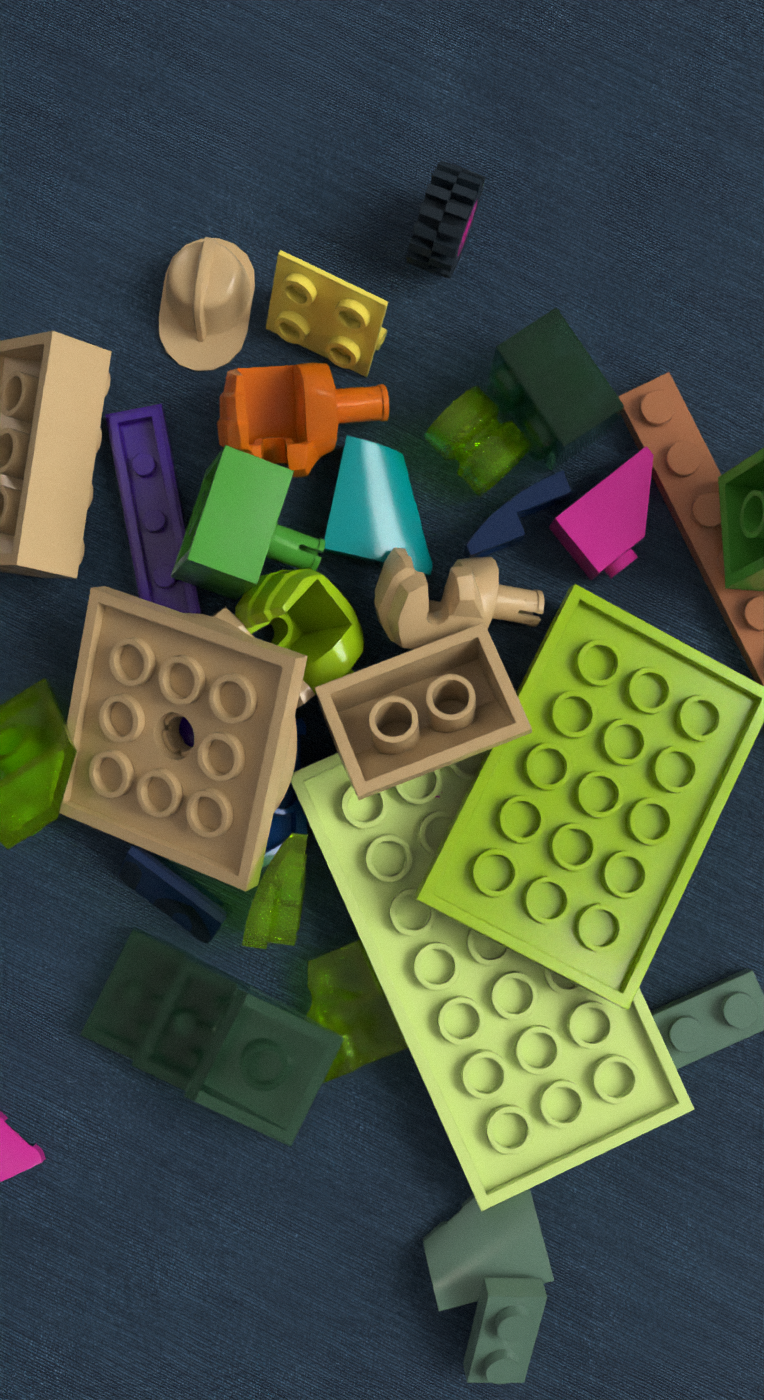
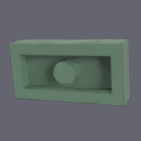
(711, 1017)
(504, 1330)

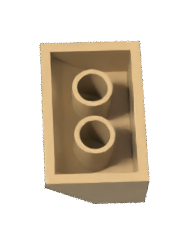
(421, 711)

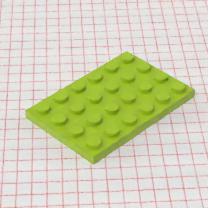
(602, 812)

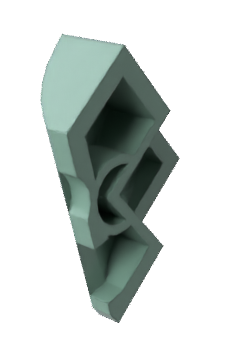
(488, 1243)

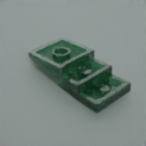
(213, 1036)

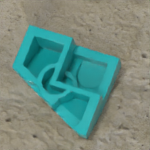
(375, 507)

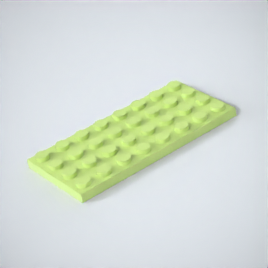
(510, 1052)

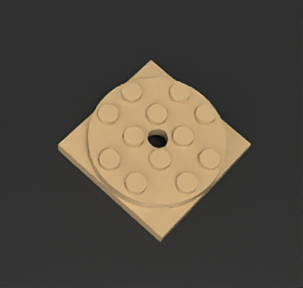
(133, 771)

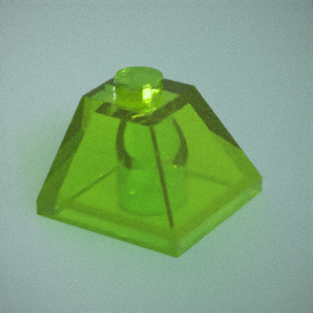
(33, 762)

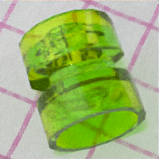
(477, 440)

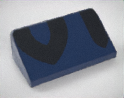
(174, 893)

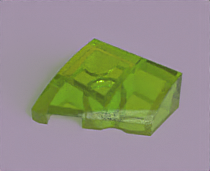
(279, 897)
(354, 1006)

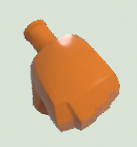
(292, 412)

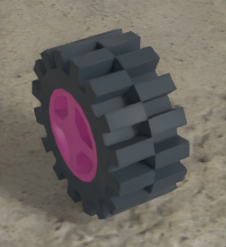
(445, 219)

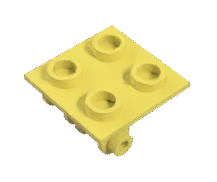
(326, 314)

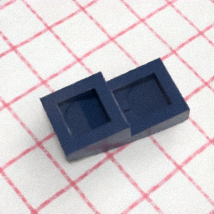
(504, 525)

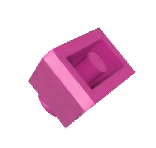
(608, 519)

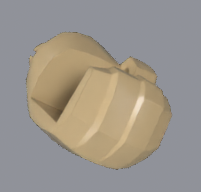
(468, 599)

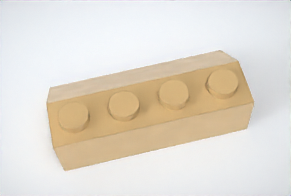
(48, 450)

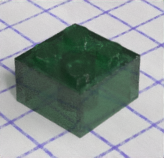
(552, 389)

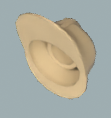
(206, 304)

